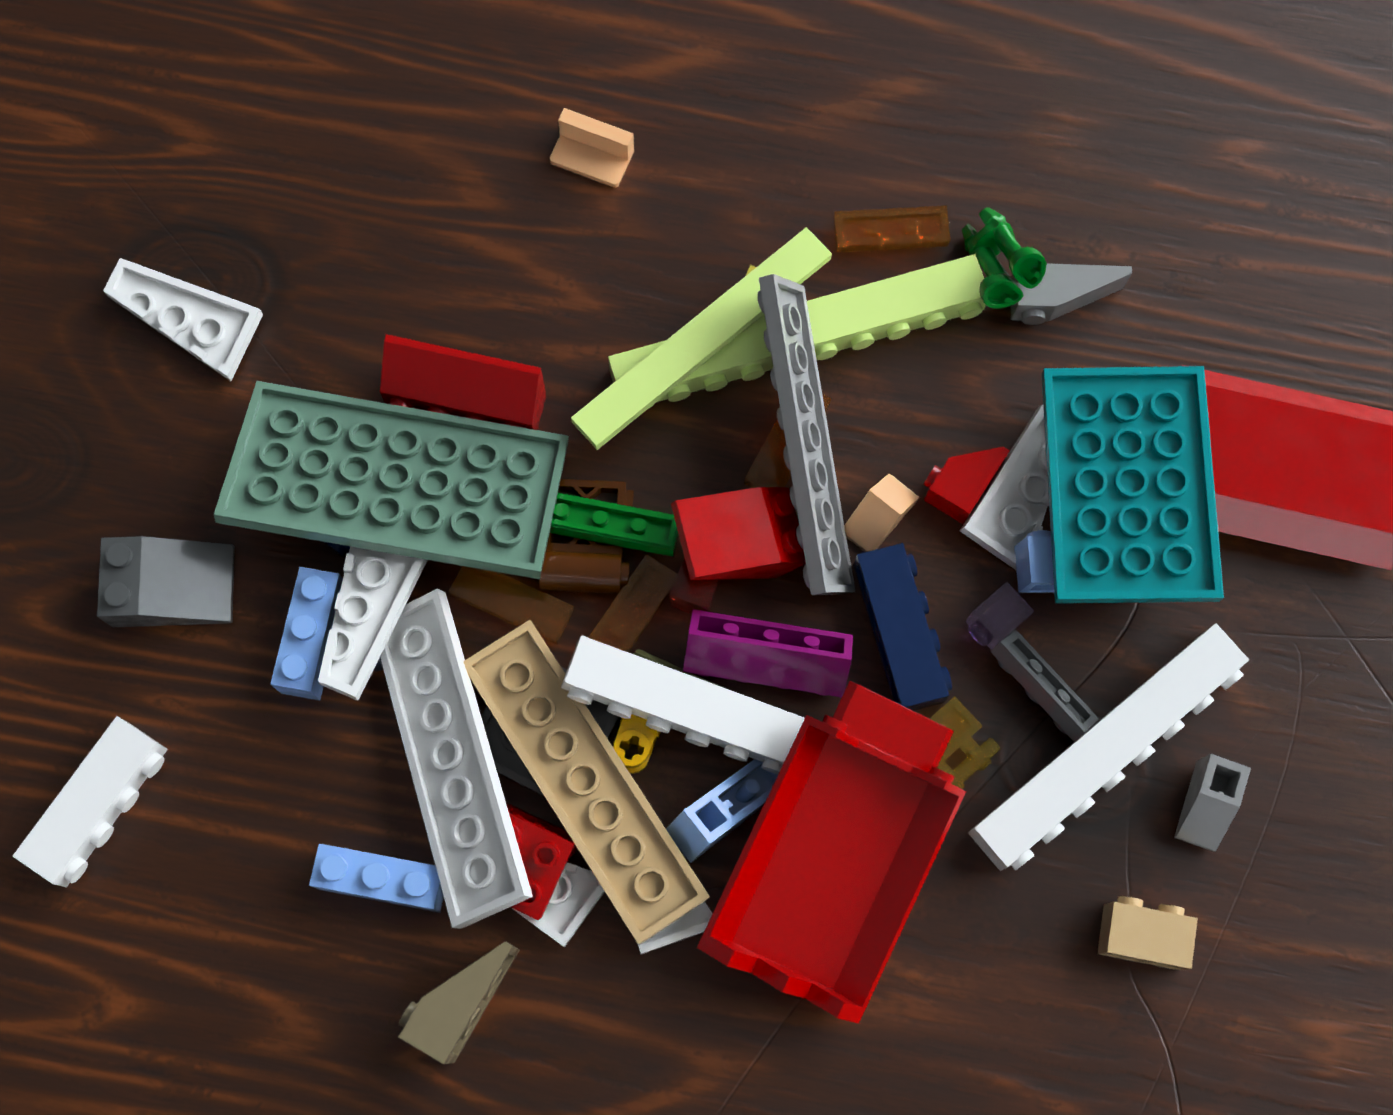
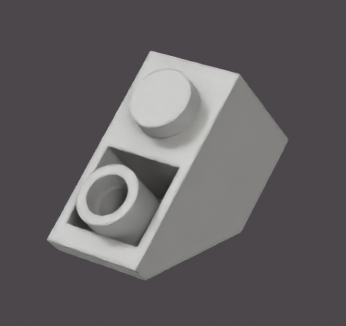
(1211, 801)

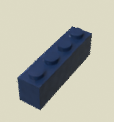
(901, 627)

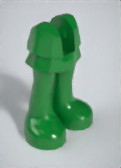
(1025, 263)

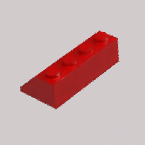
(461, 383)

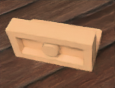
(592, 148)

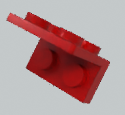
(544, 855)

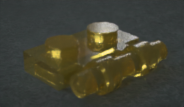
(965, 725)

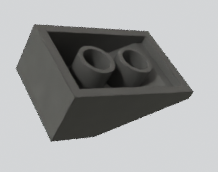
(165, 582)

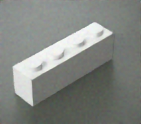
(91, 803)

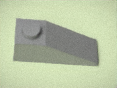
(1067, 289)

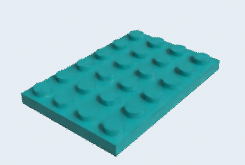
(1131, 485)

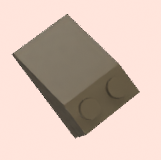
(451, 1011)

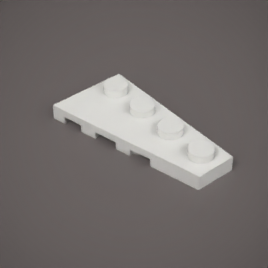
(194, 318)

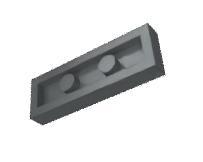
(1044, 685)

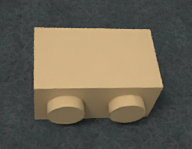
(1147, 935)

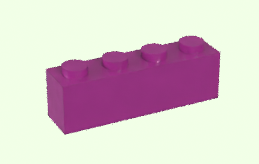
(768, 653)

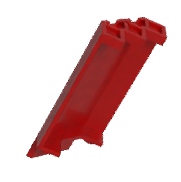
(1302, 469)
(838, 854)

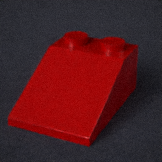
(739, 534)

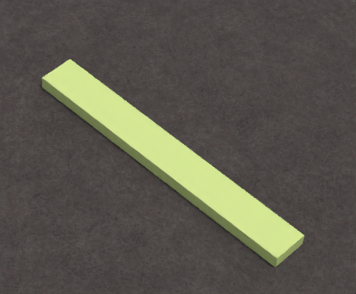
(695, 342)

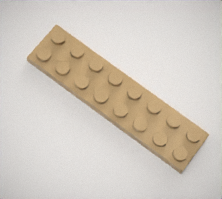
(585, 783)

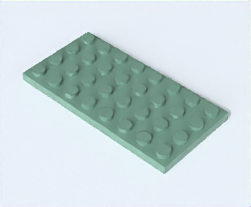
(394, 480)

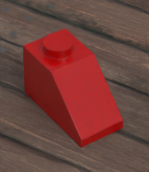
(963, 481)

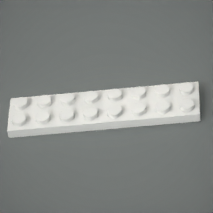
(452, 764)

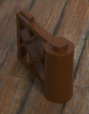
(588, 565)

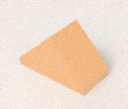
(879, 513)

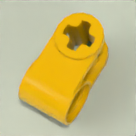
(635, 732)

